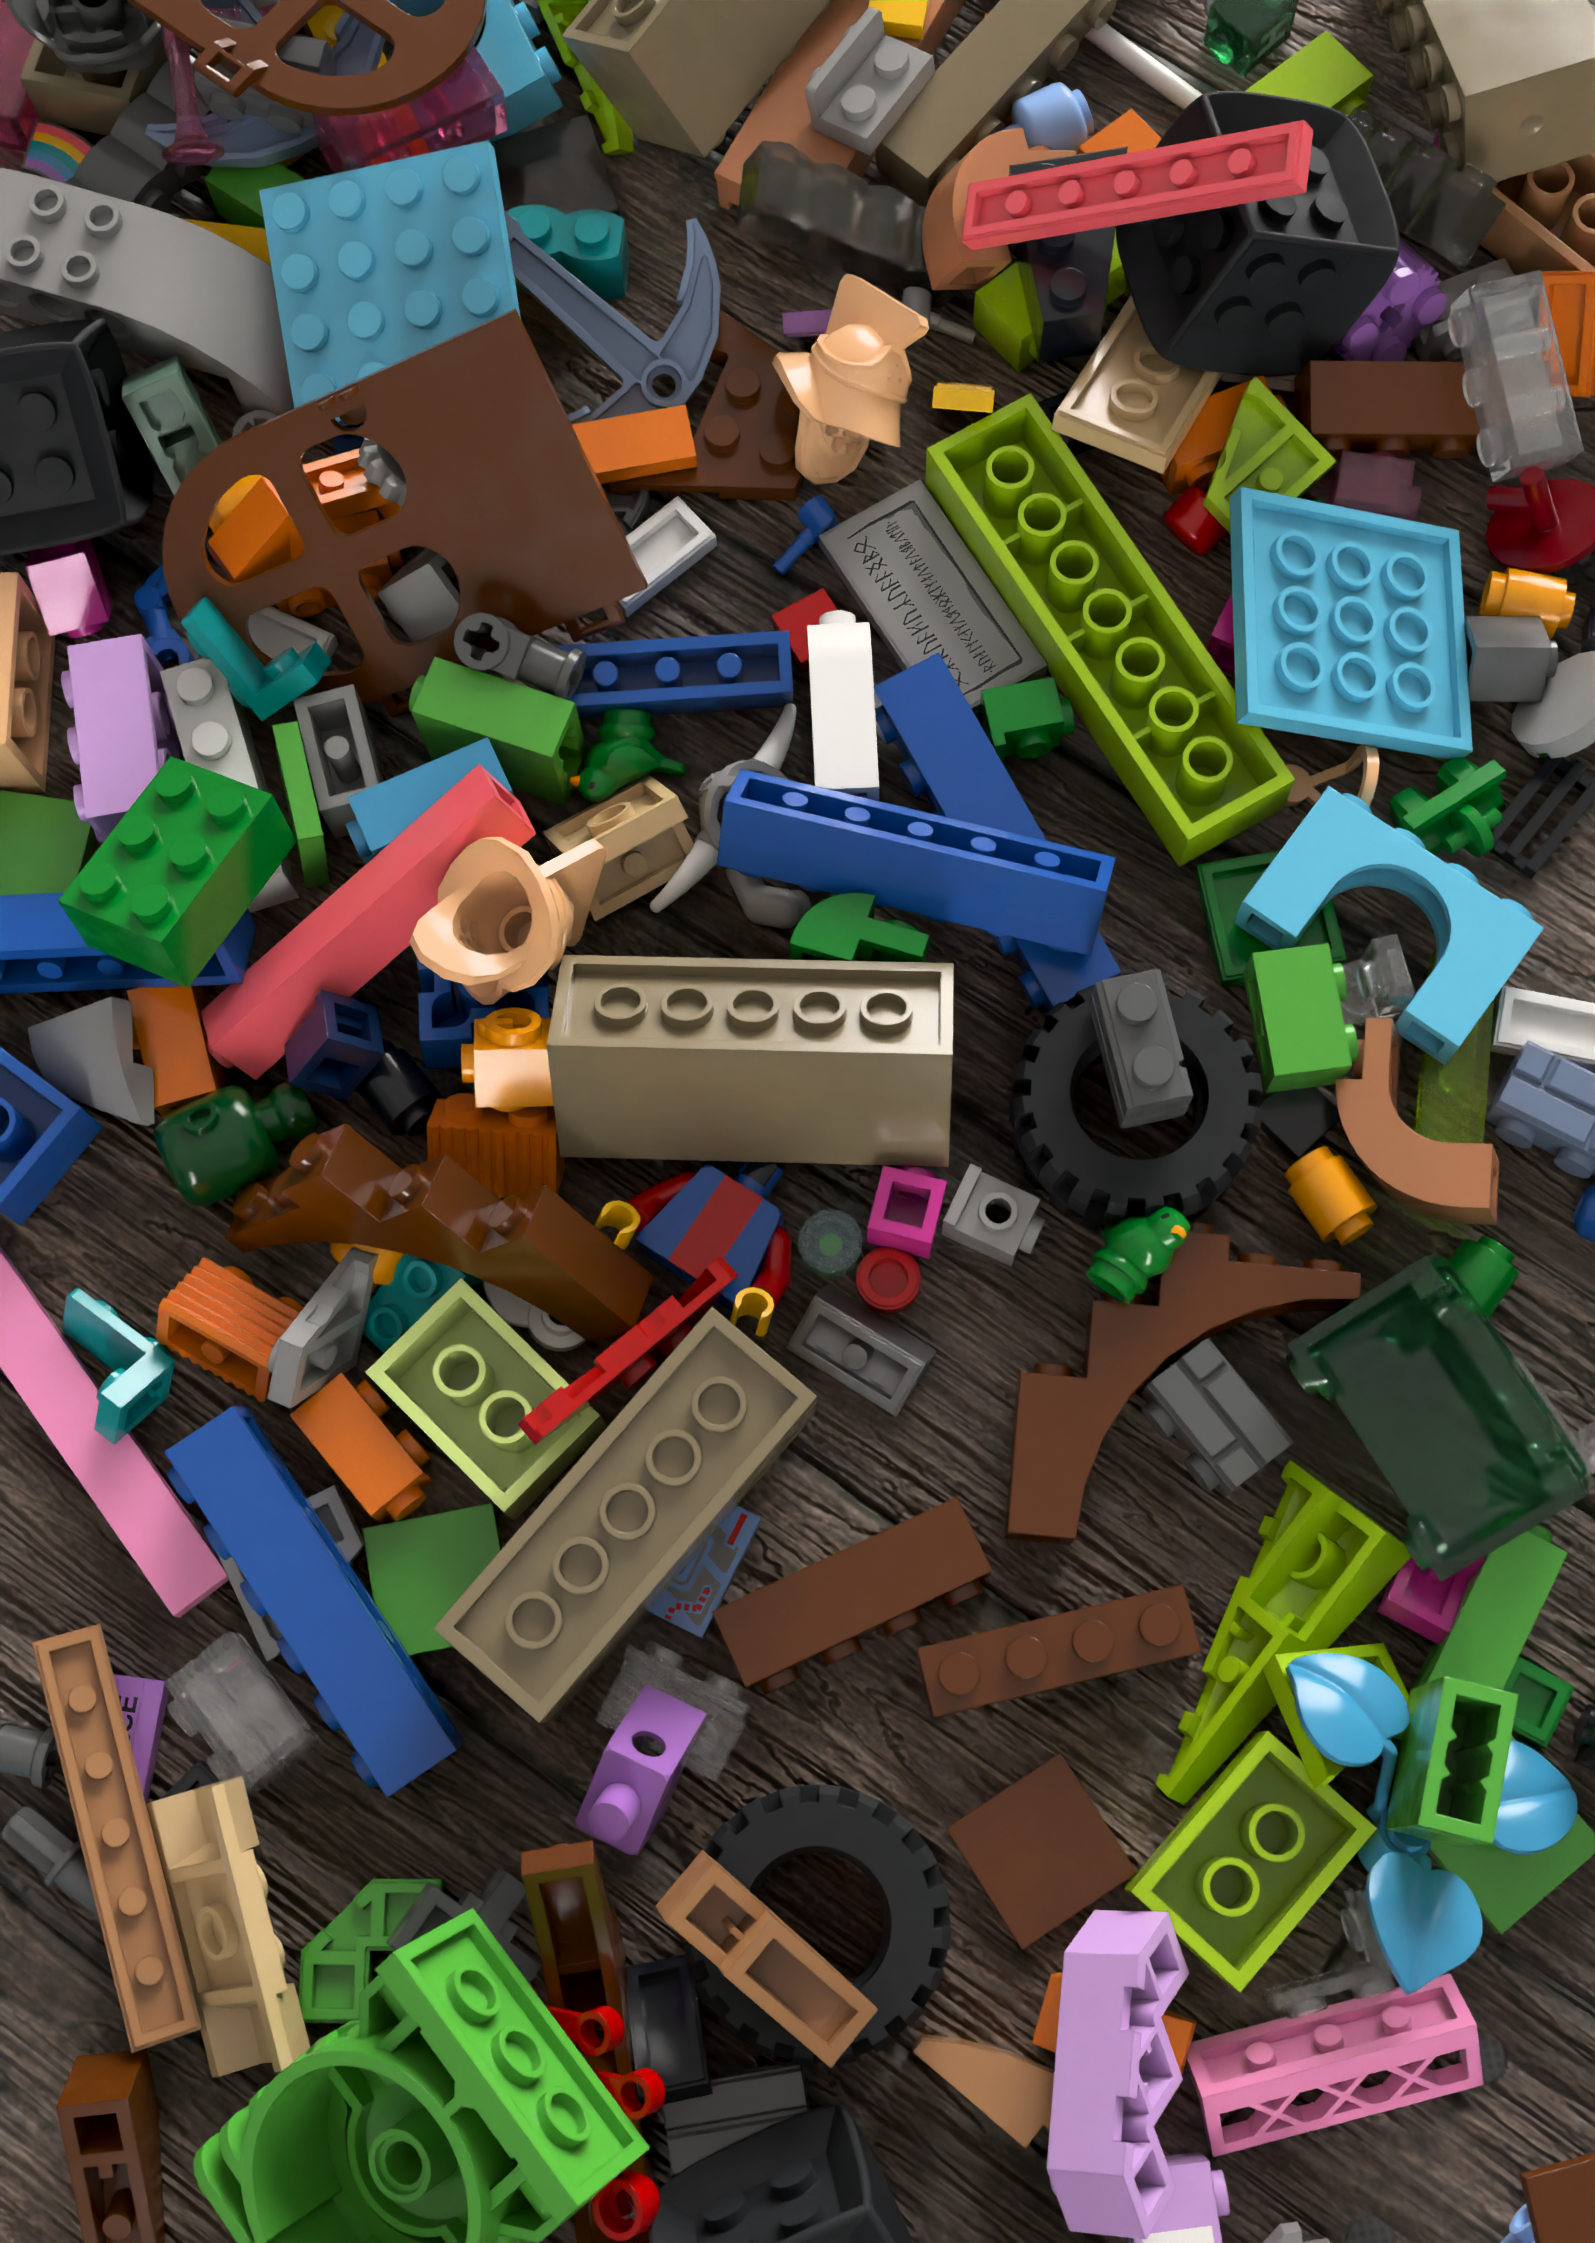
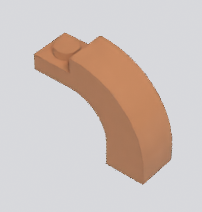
(947, 259)
(1423, 1174)

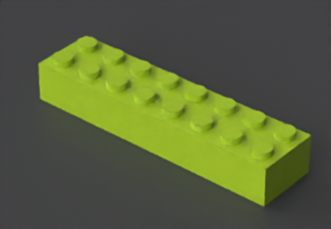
(1106, 630)

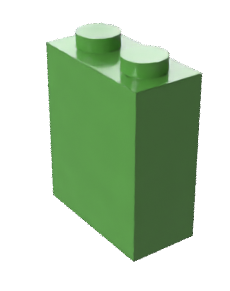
(530, 730)
(1452, 1762)

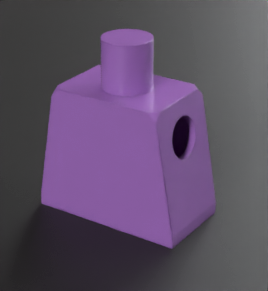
(633, 1788)

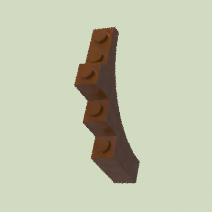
(439, 1212)
(1198, 1296)
(582, 1968)

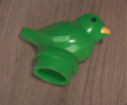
(622, 755)
(1137, 1252)

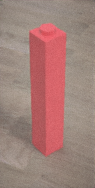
(357, 926)

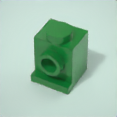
(1025, 718)

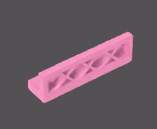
(1334, 2052)

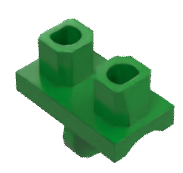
(1459, 814)

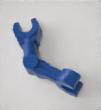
(152, 605)

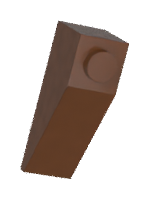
(114, 2147)

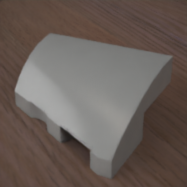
(91, 1060)

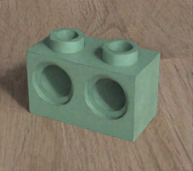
(170, 418)

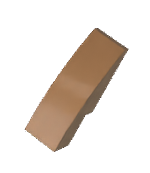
(766, 1958)
(997, 2081)

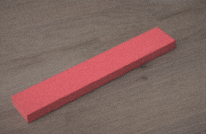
(1140, 186)

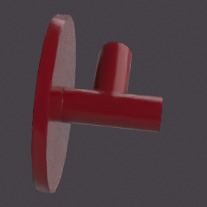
(1542, 523)

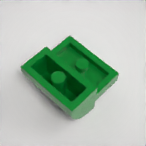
(846, 931)

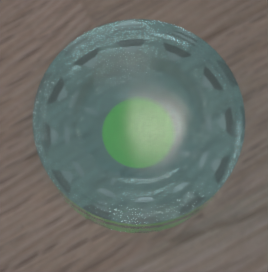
(830, 1243)

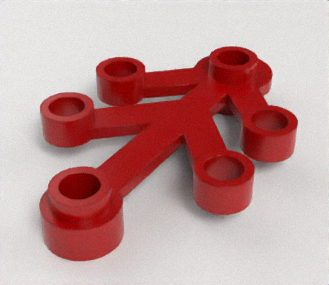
(612, 2204)

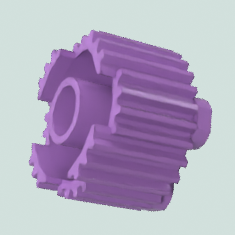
(1397, 313)

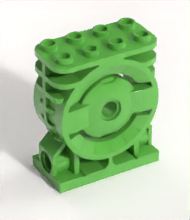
(426, 2116)

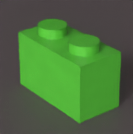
(1299, 1017)

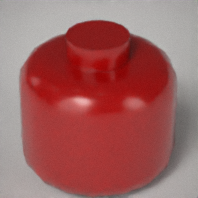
(1193, 522)

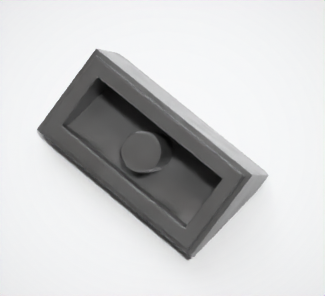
(861, 1349)

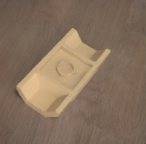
(226, 1928)

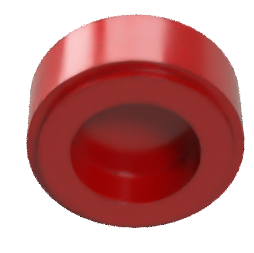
(888, 1280)

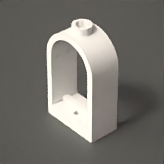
(843, 705)

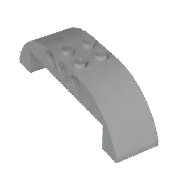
(150, 277)

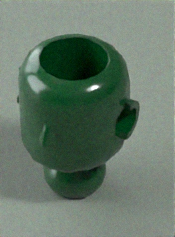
(230, 1141)

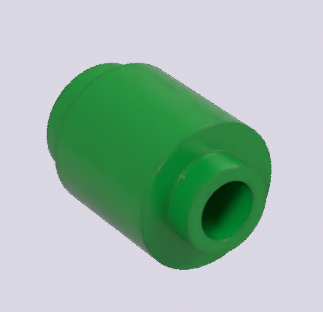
(1485, 1271)

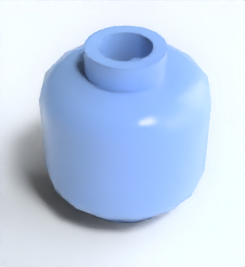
(1053, 117)

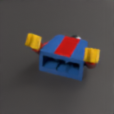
(707, 1216)

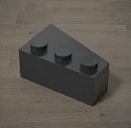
(1066, 278)

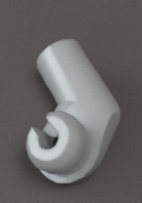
(768, 904)

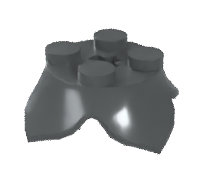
(91, 33)

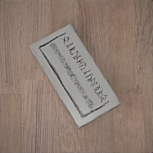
(930, 593)

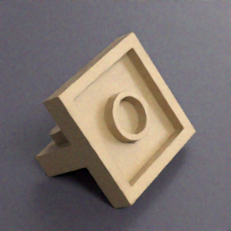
(641, 839)

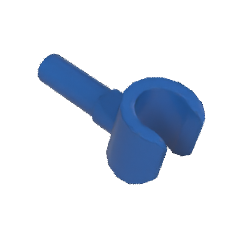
(817, 518)

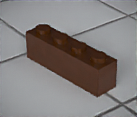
(1386, 407)
(853, 1594)
(1057, 1651)

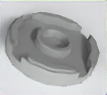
(1566, 714)

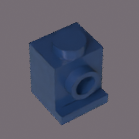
(335, 1046)

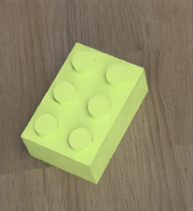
(470, 1386)

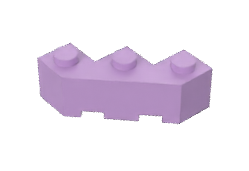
(1114, 2073)

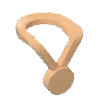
(1305, 784)

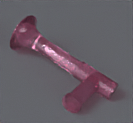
(190, 142)

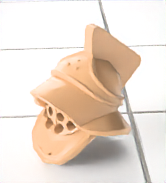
(851, 380)
(505, 916)

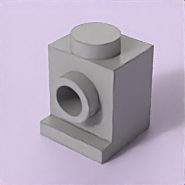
(969, 1225)

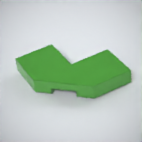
(341, 1956)

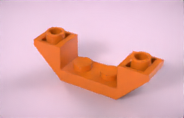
(260, 528)

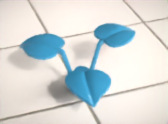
(1418, 1914)

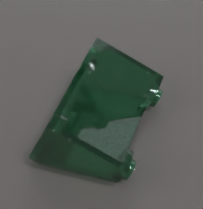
(1443, 1414)

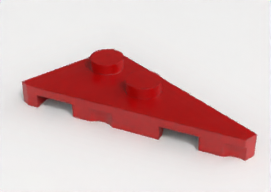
(633, 1354)

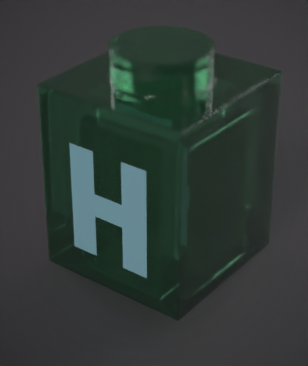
(1247, 30)

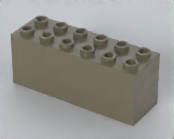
(686, 65)
(1501, 78)
(753, 1060)
(628, 1517)

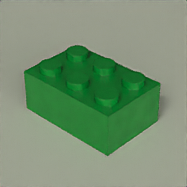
(178, 871)

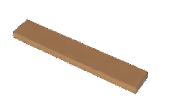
(116, 1838)

